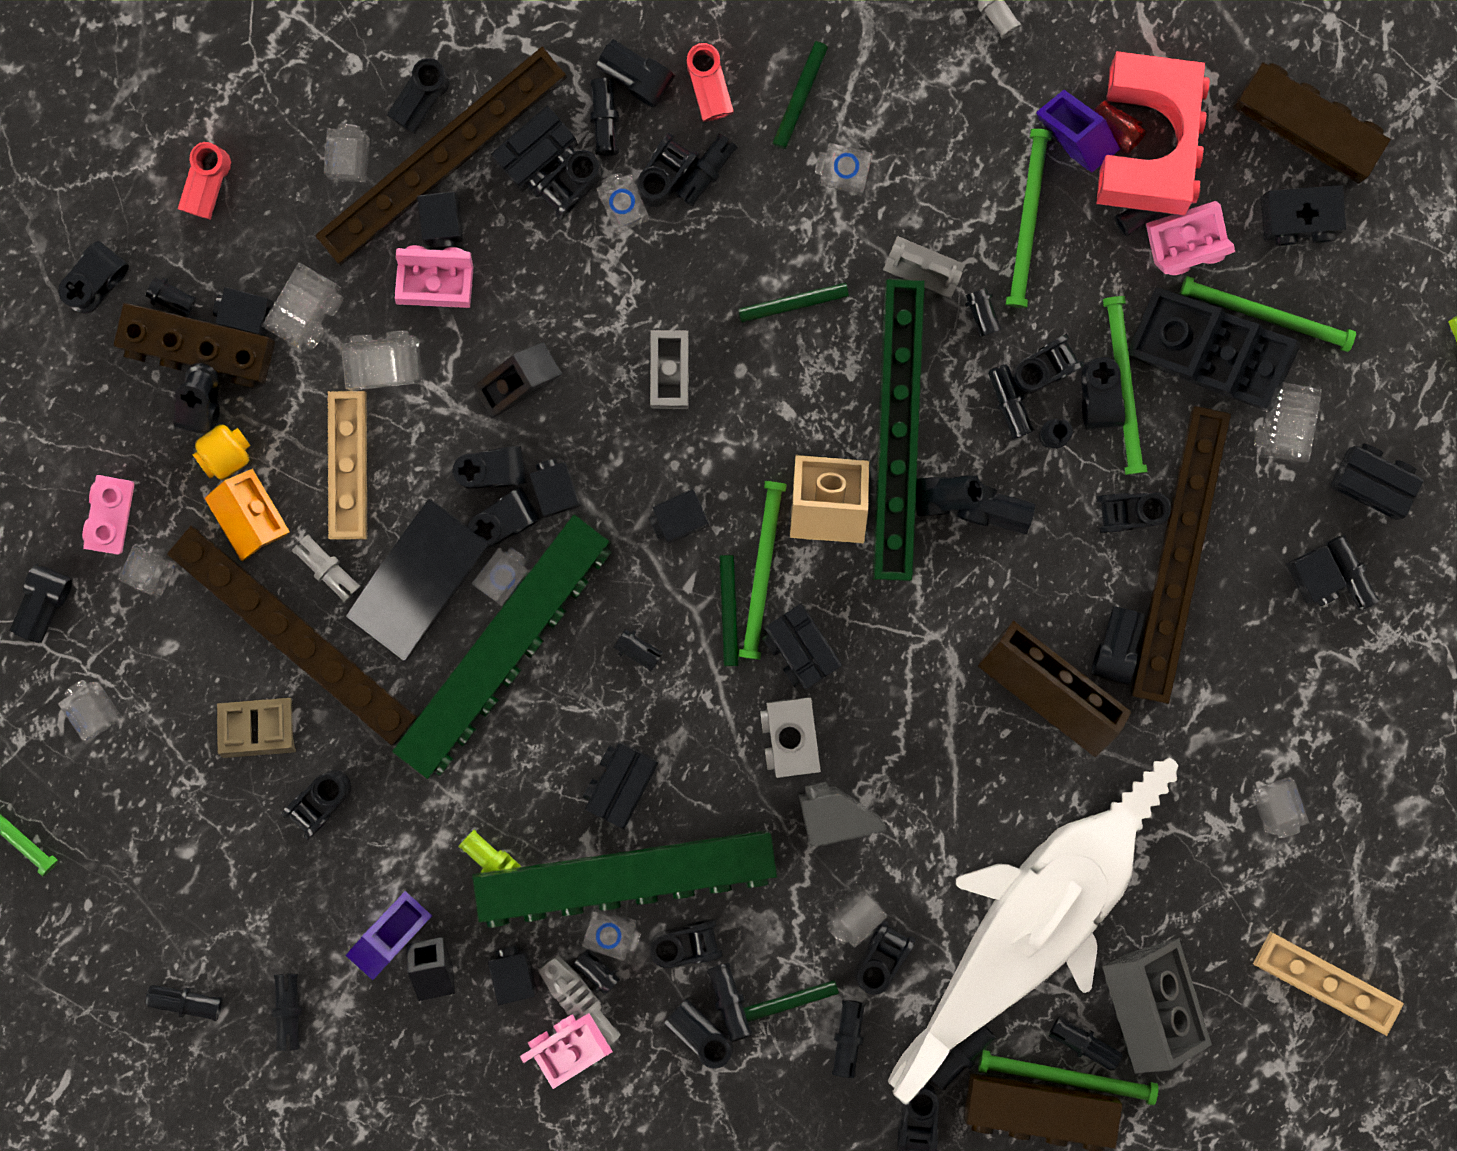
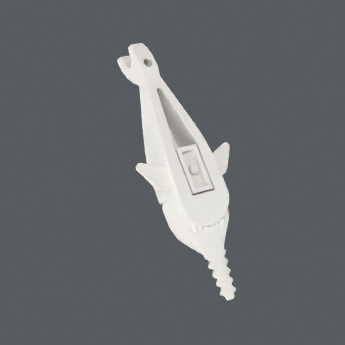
(1035, 924)

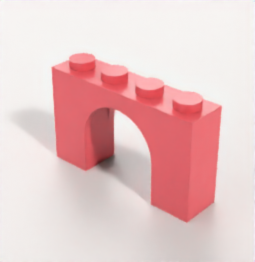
(1177, 92)

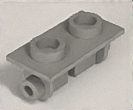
(920, 263)

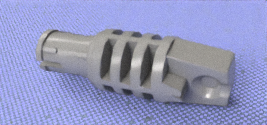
(575, 995)

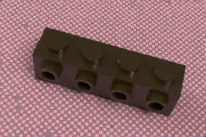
(1312, 122)
(191, 341)
(1052, 689)
(1042, 1112)

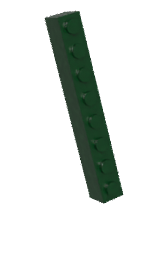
(898, 430)
(502, 647)
(624, 876)

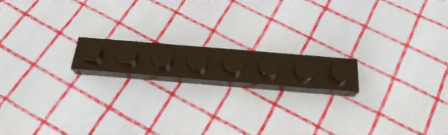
(441, 156)
(1180, 554)
(292, 635)

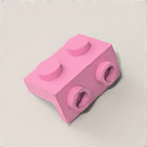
(1189, 239)
(434, 277)
(108, 514)
(569, 1050)

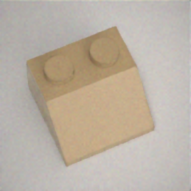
(830, 499)

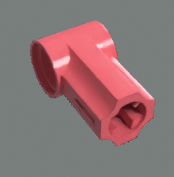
(709, 85)
(201, 184)

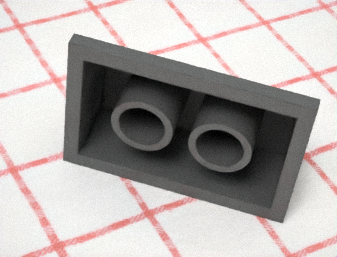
(835, 816)
(1157, 1007)

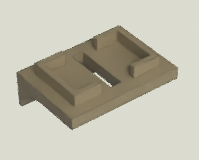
(274, 728)

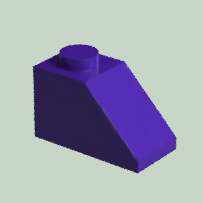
(1078, 130)
(388, 935)

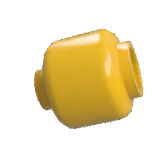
(222, 452)

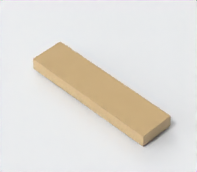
(347, 465)
(1328, 983)

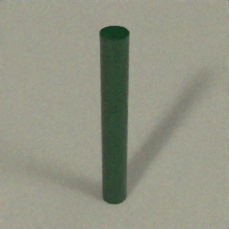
(800, 95)
(793, 302)
(728, 607)
(791, 1001)

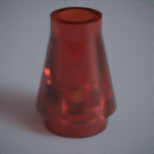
(1125, 128)

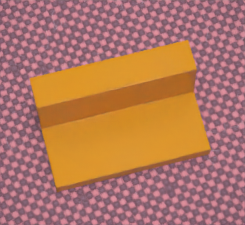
(246, 513)

